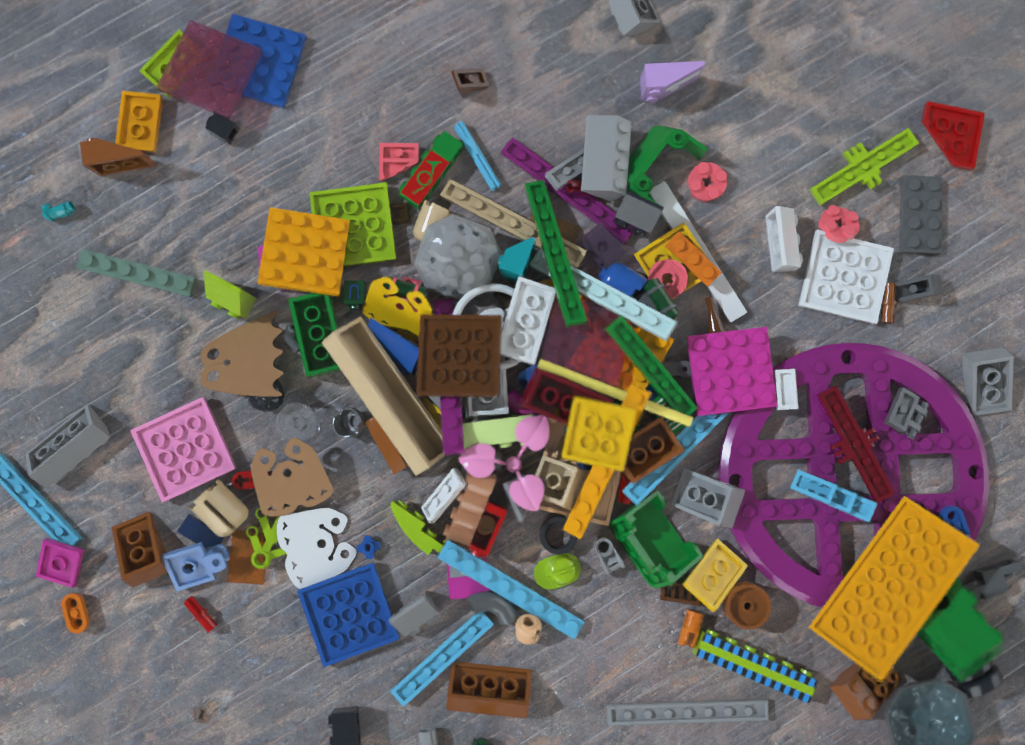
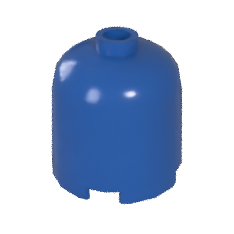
(623, 279)

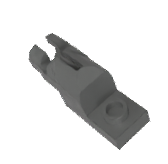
(990, 580)

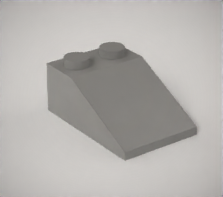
(988, 380)
(708, 498)

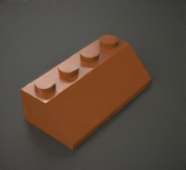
(489, 690)

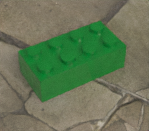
(313, 322)

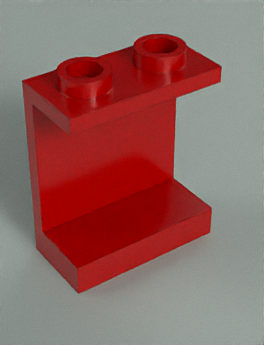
(479, 550)

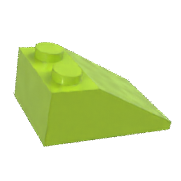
(228, 296)

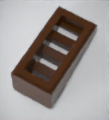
(664, 590)

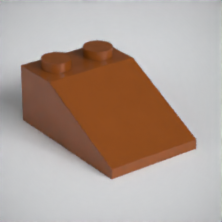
(111, 158)
(139, 550)

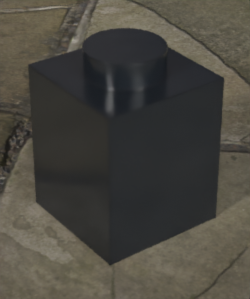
(222, 128)

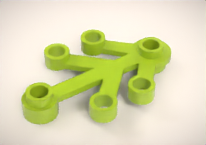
(271, 538)

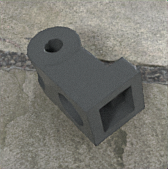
(678, 369)

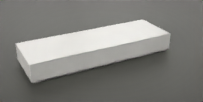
(443, 495)

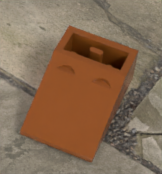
(862, 692)

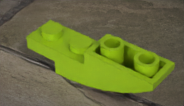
(413, 526)

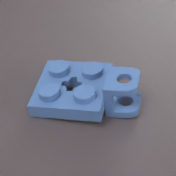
(204, 564)

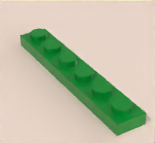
(650, 366)

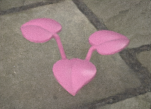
(526, 491)

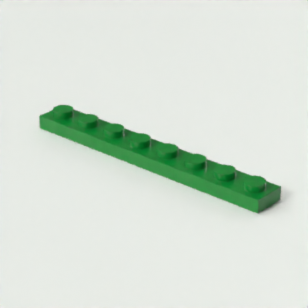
(555, 254)

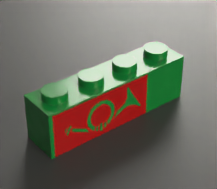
(431, 170)

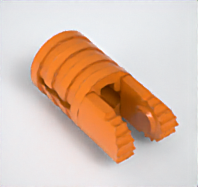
(691, 628)

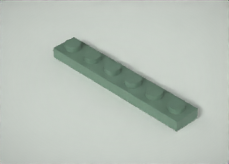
(136, 273)

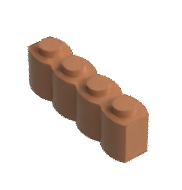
(469, 510)

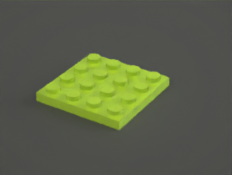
(370, 219)

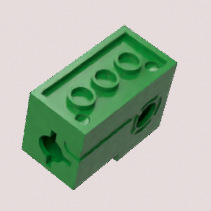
(960, 633)

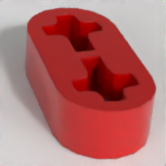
(246, 485)

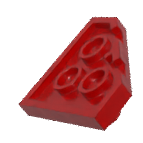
(955, 132)

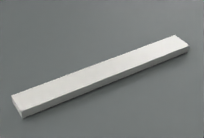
(720, 287)

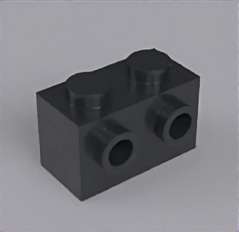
(345, 726)

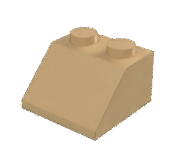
(560, 481)

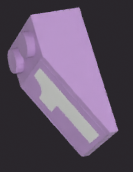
(663, 79)

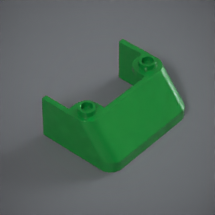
(649, 150)

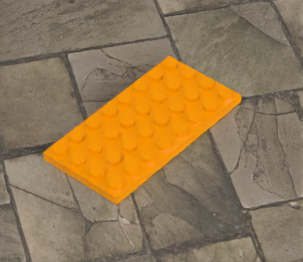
(893, 587)

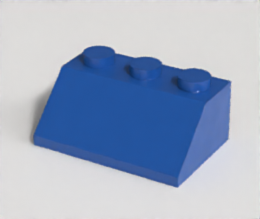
(398, 349)

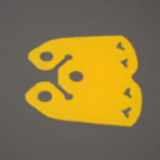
(386, 309)

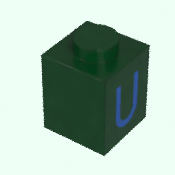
(355, 294)

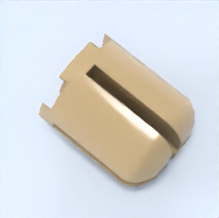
(220, 509)

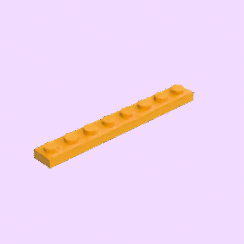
(600, 476)

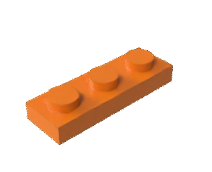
(693, 259)

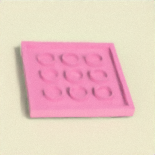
(183, 449)

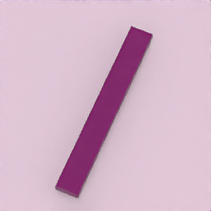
(585, 204)

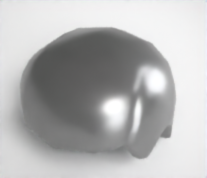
(348, 423)

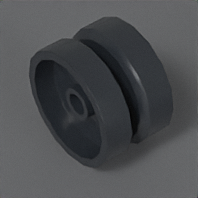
(980, 682)

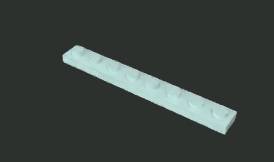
(613, 300)

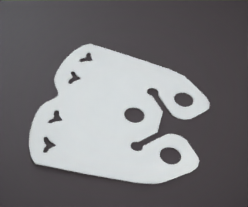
(303, 550)

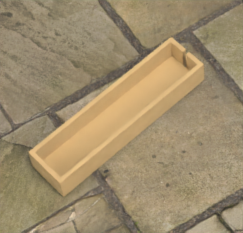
(386, 394)

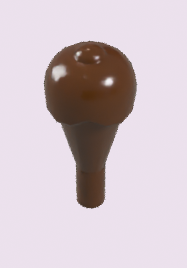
(714, 322)

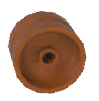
(757, 607)

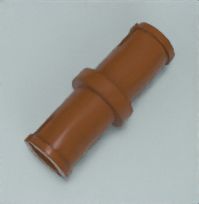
(889, 303)

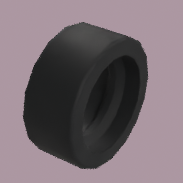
(543, 538)

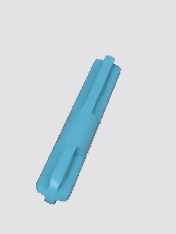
(477, 156)

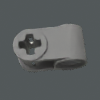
(608, 558)

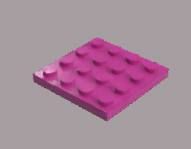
(731, 371)

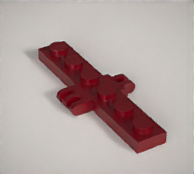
(855, 444)

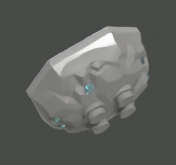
(456, 256)

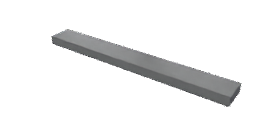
(687, 712)

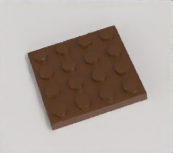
(459, 356)

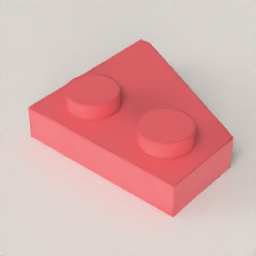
(397, 158)

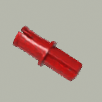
(200, 614)

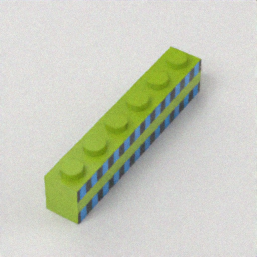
(755, 666)

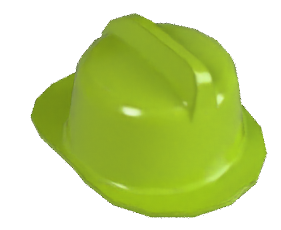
(557, 571)

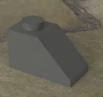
(919, 288)

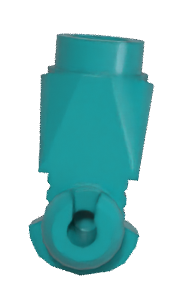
(62, 210)

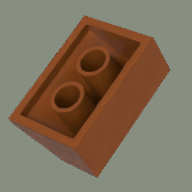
(387, 448)
(650, 450)

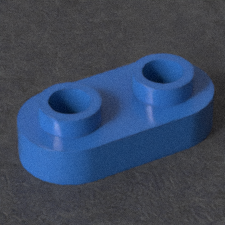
(957, 519)

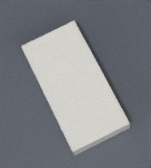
(786, 389)

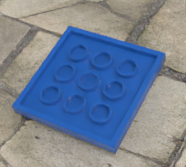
(278, 62)
(348, 614)

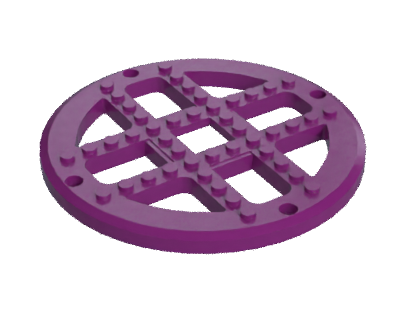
(878, 368)

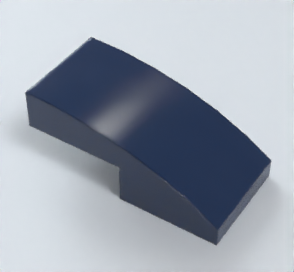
(198, 532)

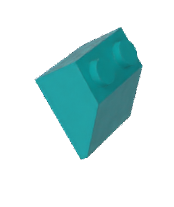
(516, 260)

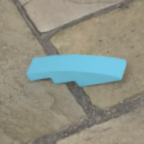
(833, 495)

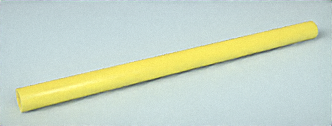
(612, 391)

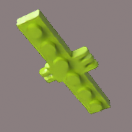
(863, 166)

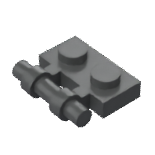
(902, 410)

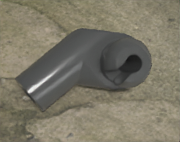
(291, 337)

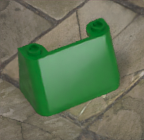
(654, 542)

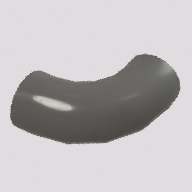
(493, 603)

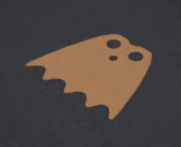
(250, 358)

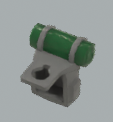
(657, 299)

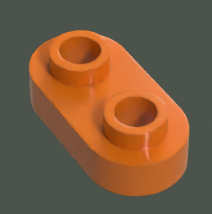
(73, 613)

